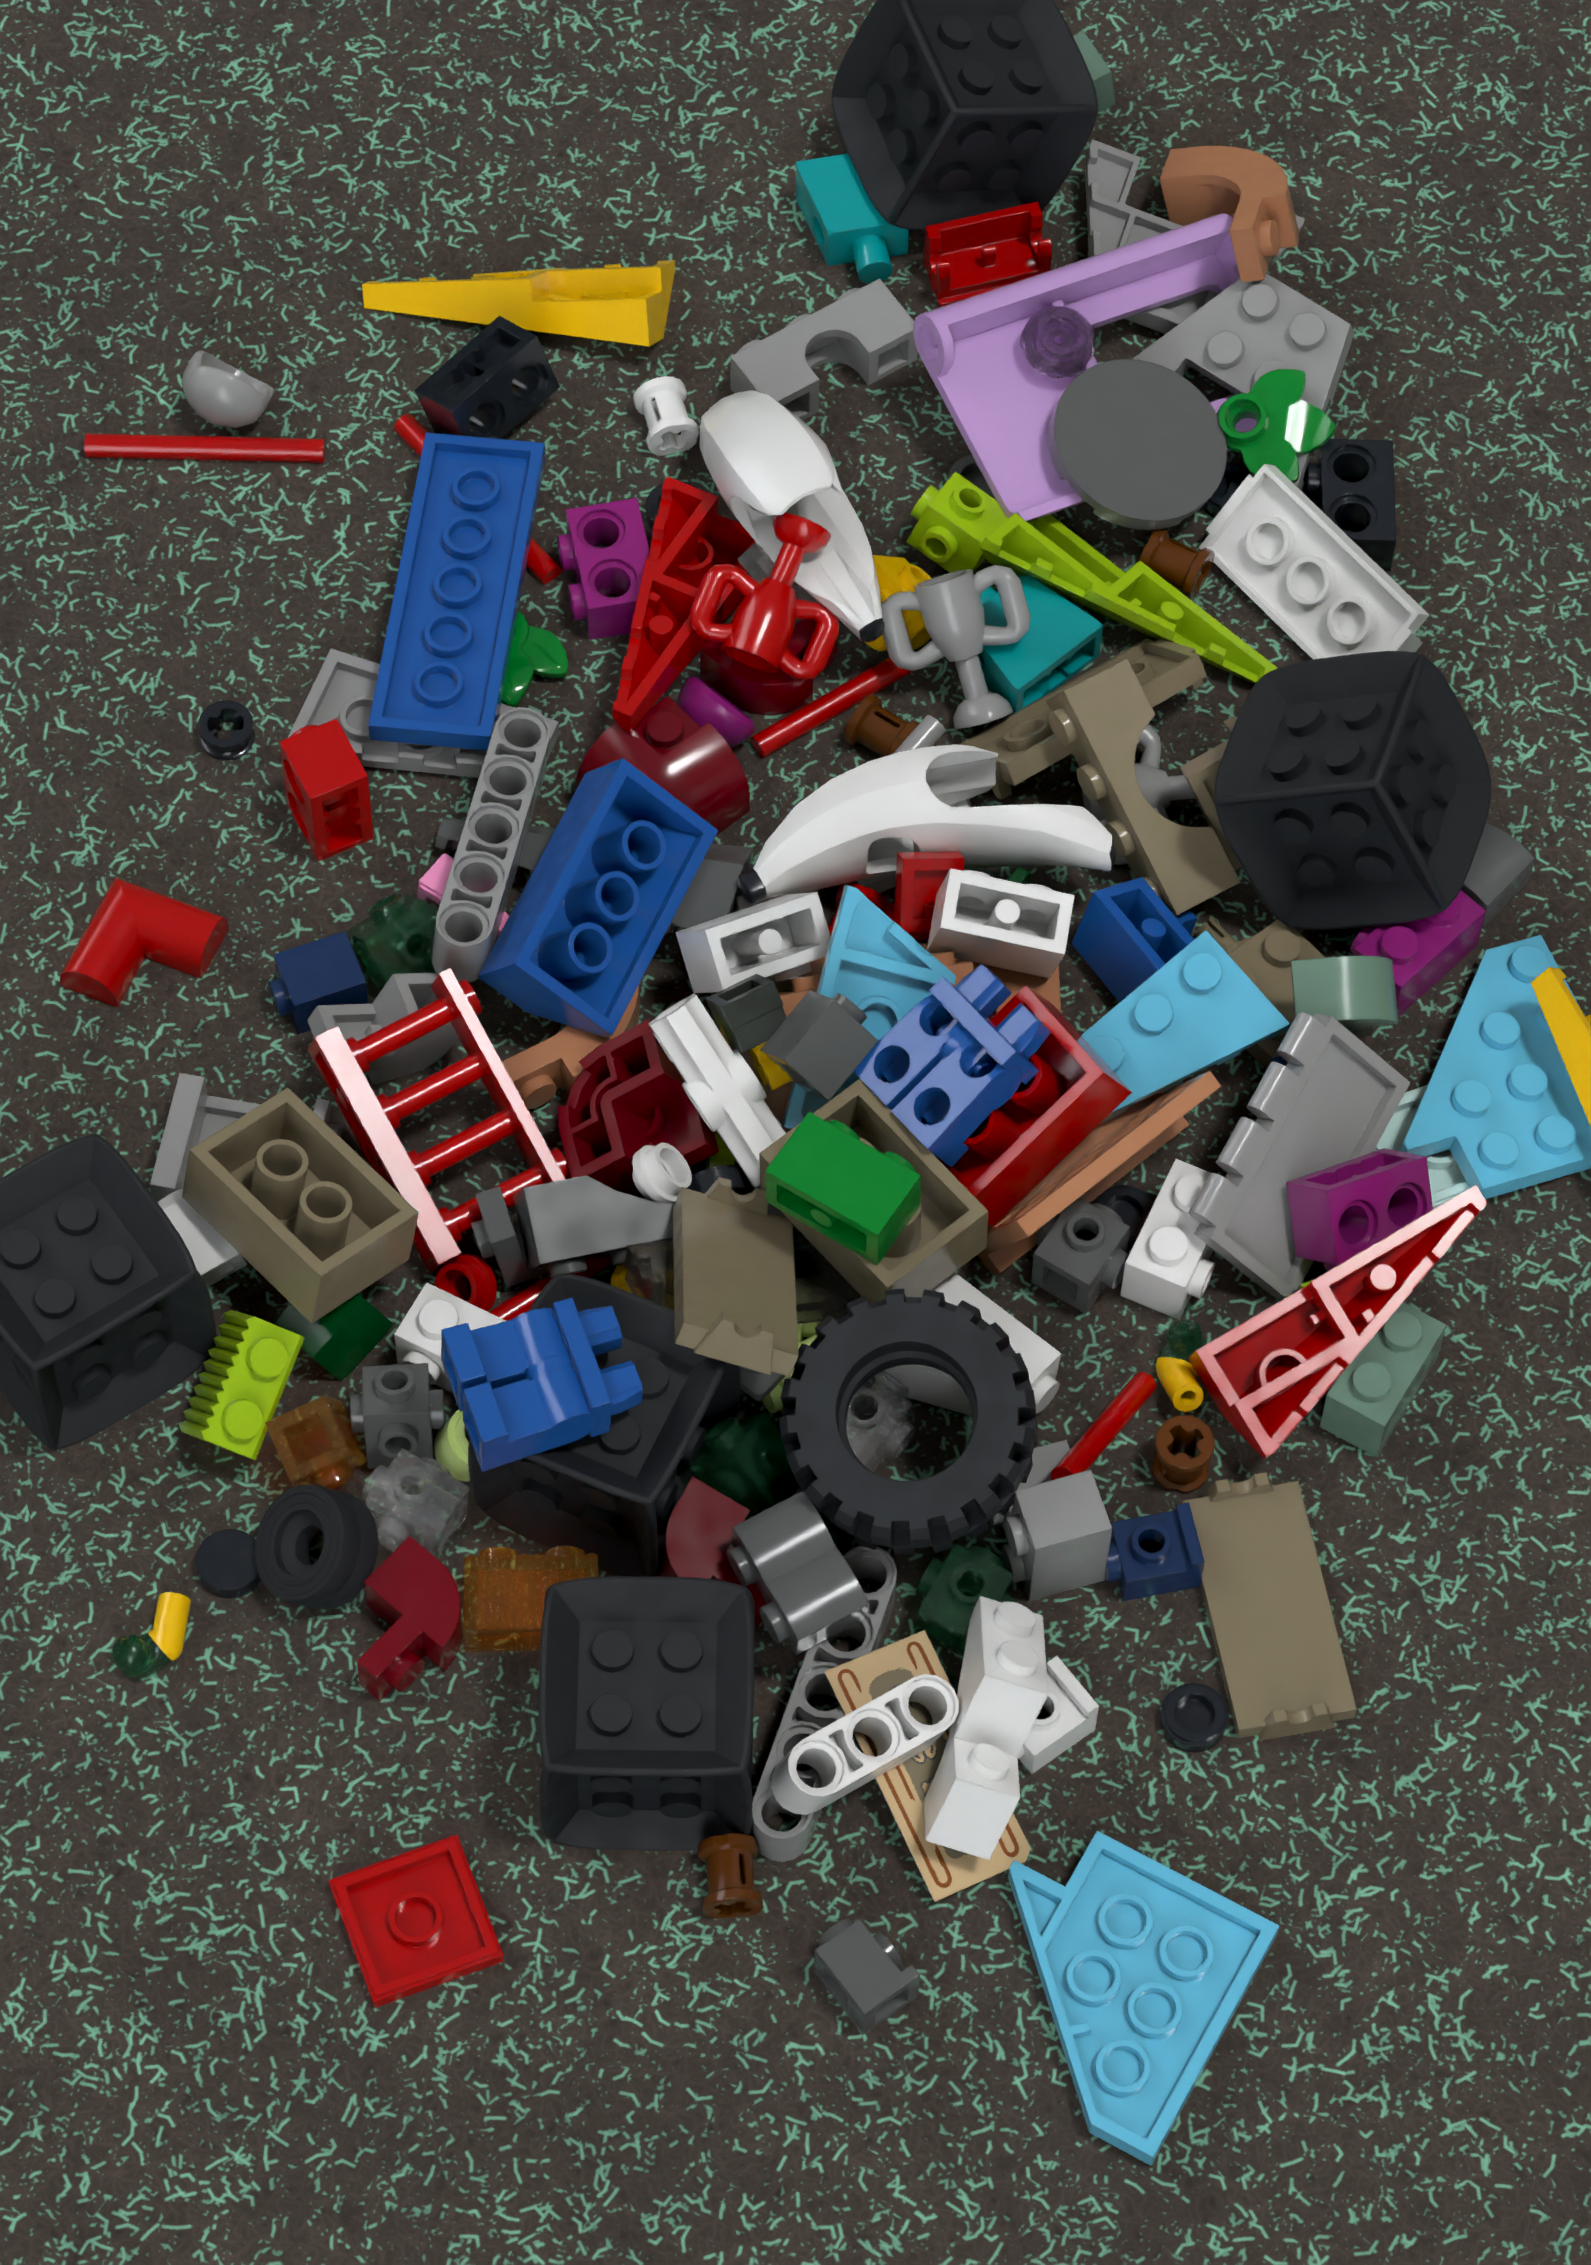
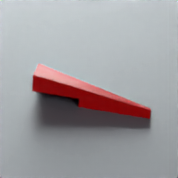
(683, 547)
(1290, 1354)

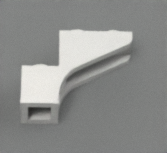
(999, 1701)

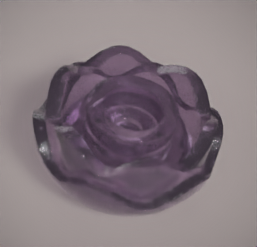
(1054, 358)

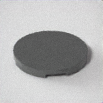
(1137, 443)

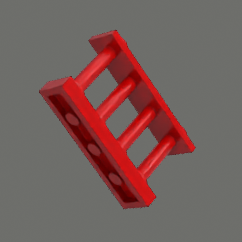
(377, 1117)

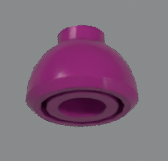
(708, 705)

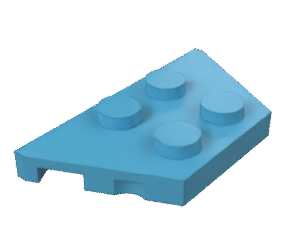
(877, 970)

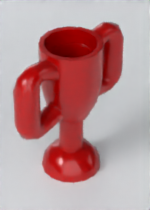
(769, 607)

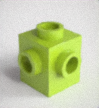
(954, 524)

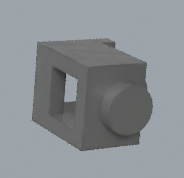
(864, 1973)

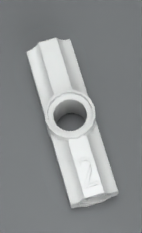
(718, 1083)

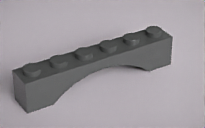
(587, 1220)

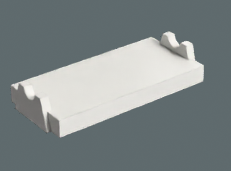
(1309, 572)

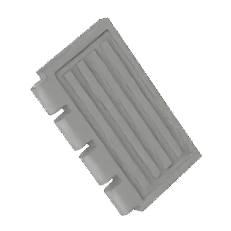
(1311, 1116)

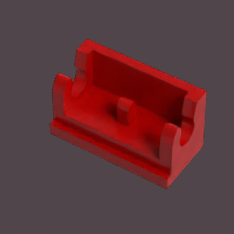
(985, 252)

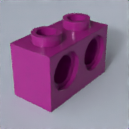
(607, 569)
(1357, 1204)

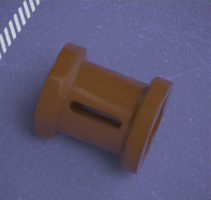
(1177, 562)
(877, 727)
(1183, 1435)
(730, 1876)

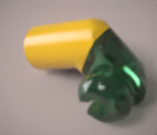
(1176, 1370)
(157, 1648)

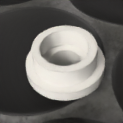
(660, 1172)

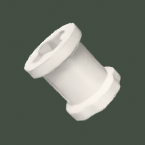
(666, 415)

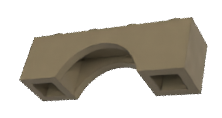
(1102, 727)

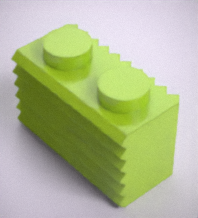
(241, 1383)

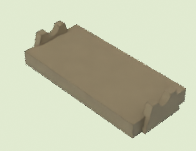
(1026, 738)
(734, 1279)
(1269, 1610)

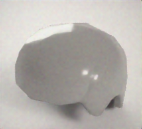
(223, 392)

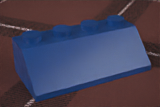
(599, 900)

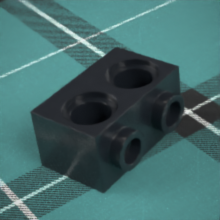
(489, 383)
(1359, 505)

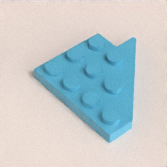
(1502, 1084)
(1137, 1982)

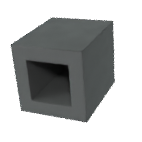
(821, 1043)

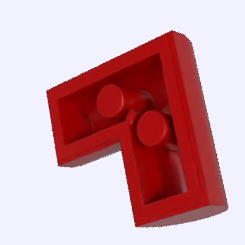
(135, 926)

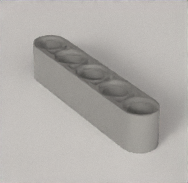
(491, 843)
(803, 1720)

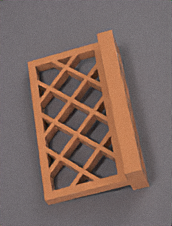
(1095, 1166)

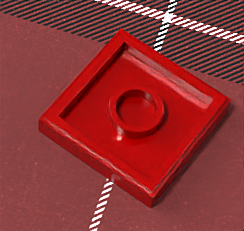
(416, 1921)

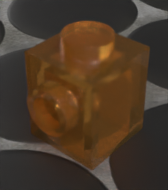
(317, 1443)

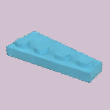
(1183, 1021)

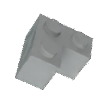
(1055, 1528)

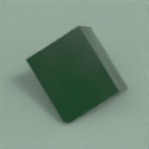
(339, 1337)

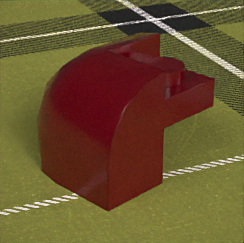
(682, 759)
(626, 1101)

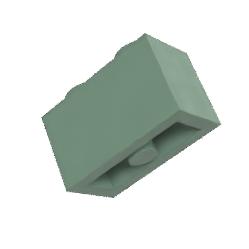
(1383, 1380)

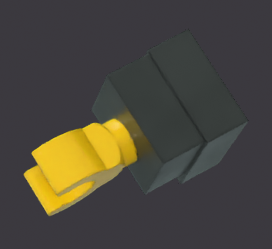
(749, 1017)

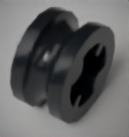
(240, 740)

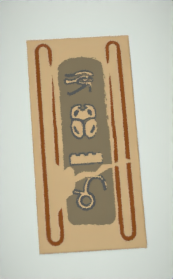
(908, 1783)

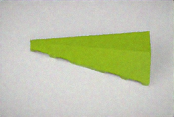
(1132, 598)

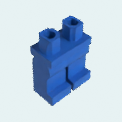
(951, 1064)
(537, 1380)

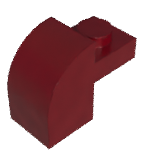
(759, 690)
(699, 1535)
(425, 1618)

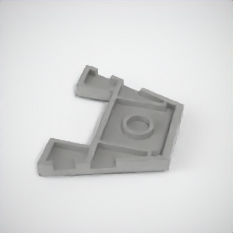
(1115, 224)
(1256, 331)

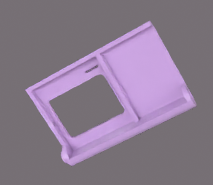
(997, 394)

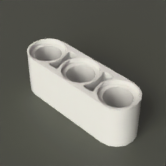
(886, 1723)

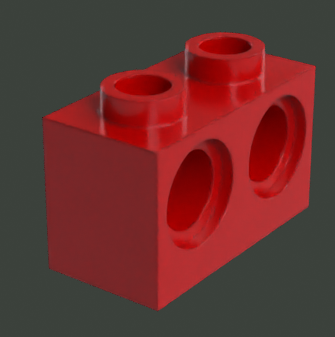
(326, 789)

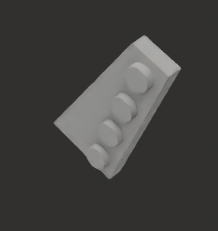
(347, 692)

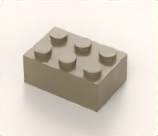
(299, 1205)
(940, 1235)

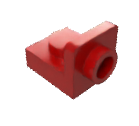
(916, 888)

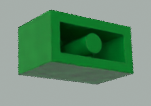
(843, 1187)

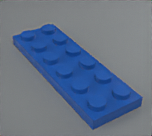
(457, 592)

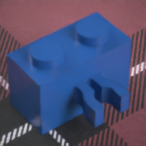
(1130, 935)

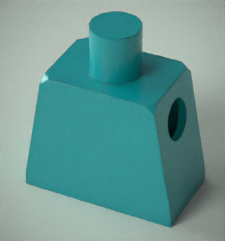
(845, 218)
(1053, 650)

